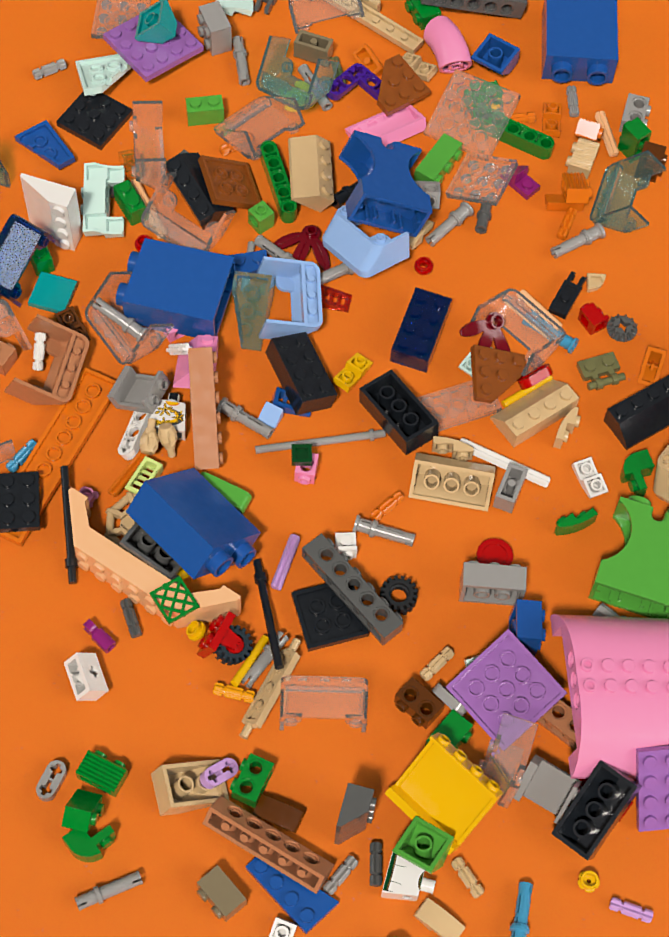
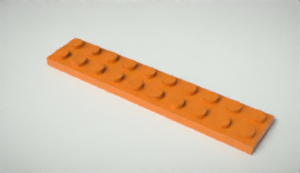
(65, 437)

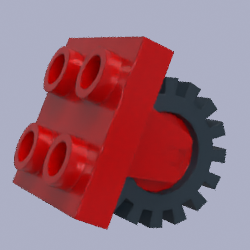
(228, 642)

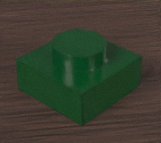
(301, 454)

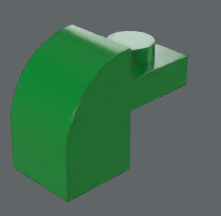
(634, 469)
(87, 848)

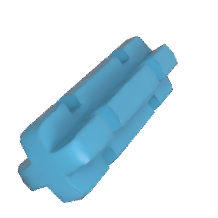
(21, 456)

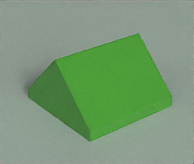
(424, 845)

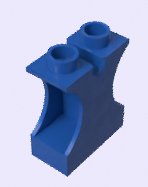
(385, 189)

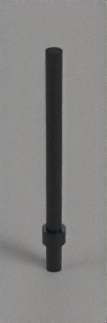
(70, 561)
(261, 580)

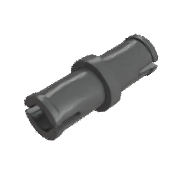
(483, 217)

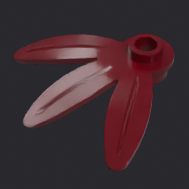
(308, 237)
(490, 331)

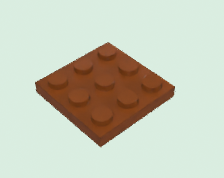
(229, 182)

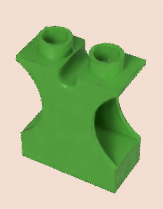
(640, 572)

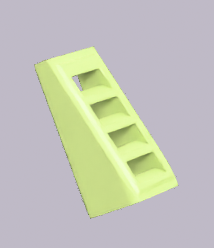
(147, 463)

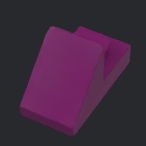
(523, 183)

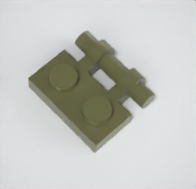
(600, 366)

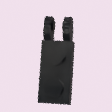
(566, 296)

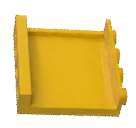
(445, 790)

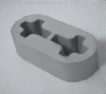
(444, 694)
(46, 778)

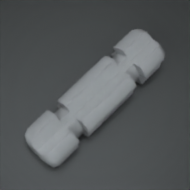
(49, 69)
(572, 100)
(340, 875)

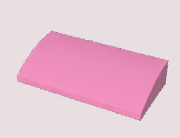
(392, 128)

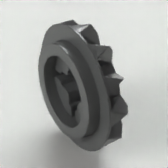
(618, 333)

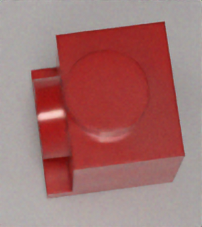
(592, 318)

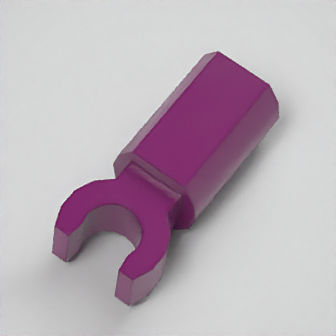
(99, 636)

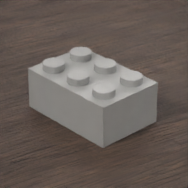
(492, 583)

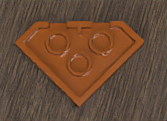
(399, 86)
(494, 372)

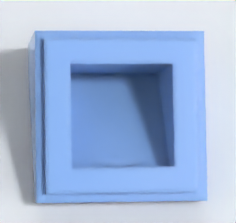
(271, 415)

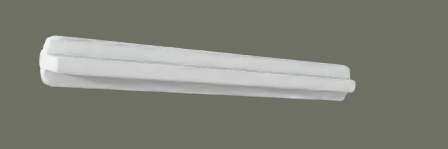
(502, 462)

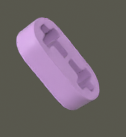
(217, 770)

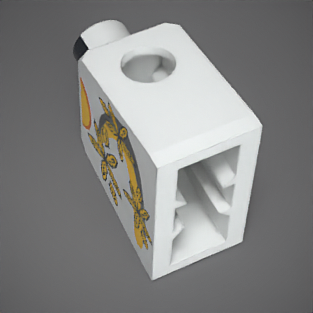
(171, 412)

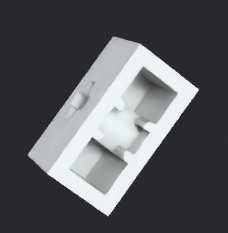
(86, 676)

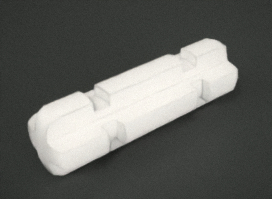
(178, 349)
(39, 351)

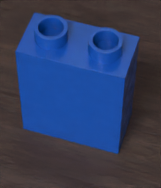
(579, 40)
(177, 287)
(194, 523)

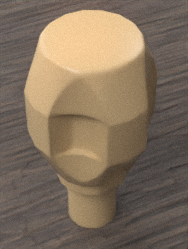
(168, 437)
(149, 438)

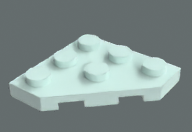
(100, 72)

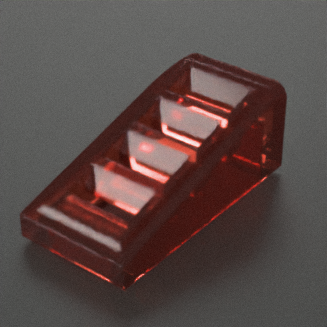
(333, 293)

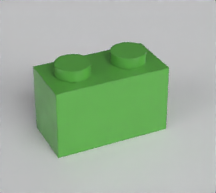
(204, 110)

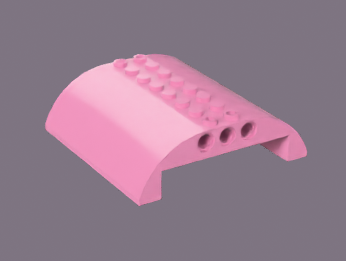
(615, 688)

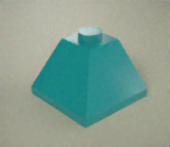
(156, 23)

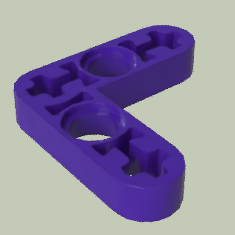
(361, 78)

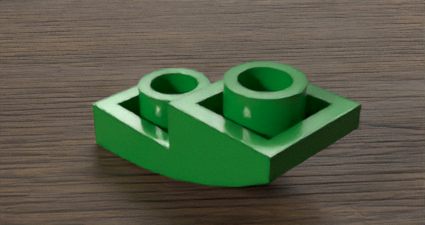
(571, 524)

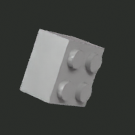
(214, 28)

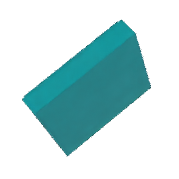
(52, 292)

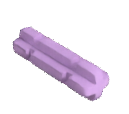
(631, 910)

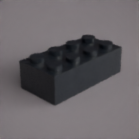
(301, 373)
(398, 412)

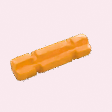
(233, 692)

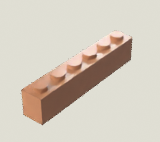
(204, 408)

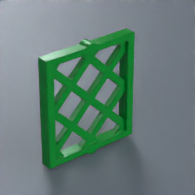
(165, 586)

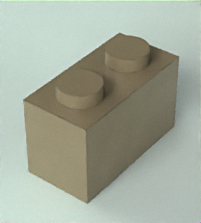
(312, 46)
(221, 894)

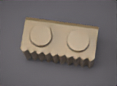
(583, 156)

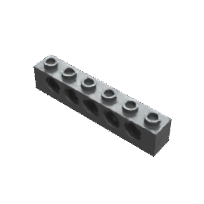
(506, 8)
(353, 599)

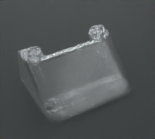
(260, 122)

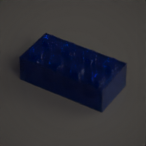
(420, 330)

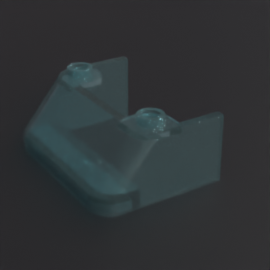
(276, 78)
(618, 189)

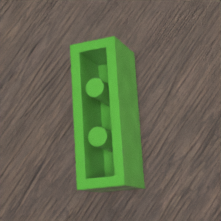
(439, 160)

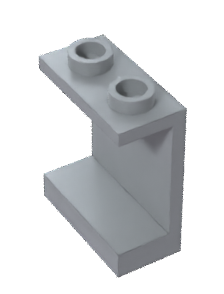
(548, 787)

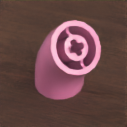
(447, 45)

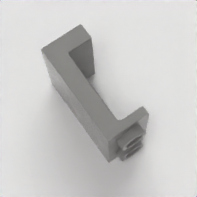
(138, 391)

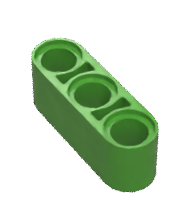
(236, 496)

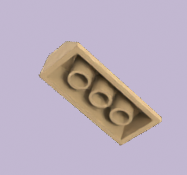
(311, 171)
(535, 411)
(452, 481)

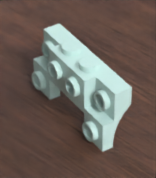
(96, 200)

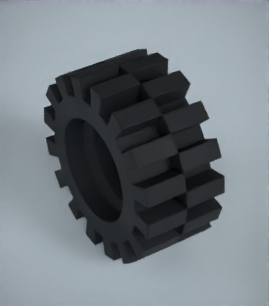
(400, 584)

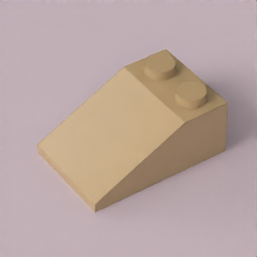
(180, 788)

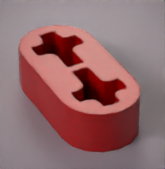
(535, 376)

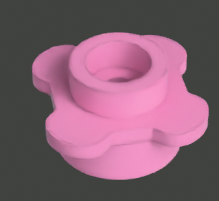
(92, 495)

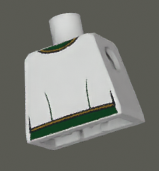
(405, 880)

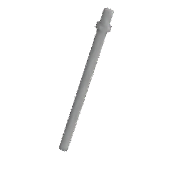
(322, 441)

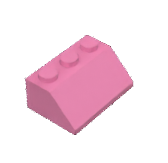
(181, 377)

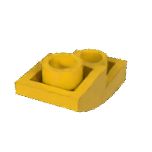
(353, 372)

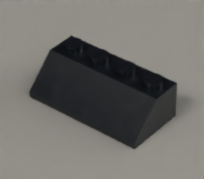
(193, 188)
(640, 414)
(596, 810)

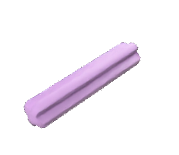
(285, 562)

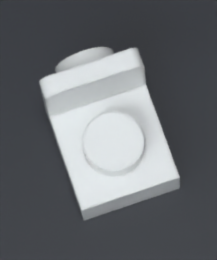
(346, 544)

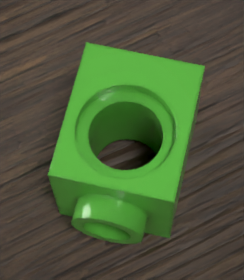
(261, 217)

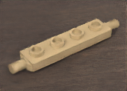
(269, 690)

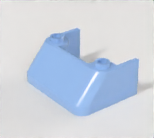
(359, 251)
(304, 285)

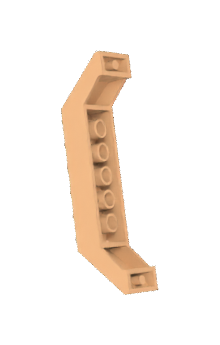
(134, 576)

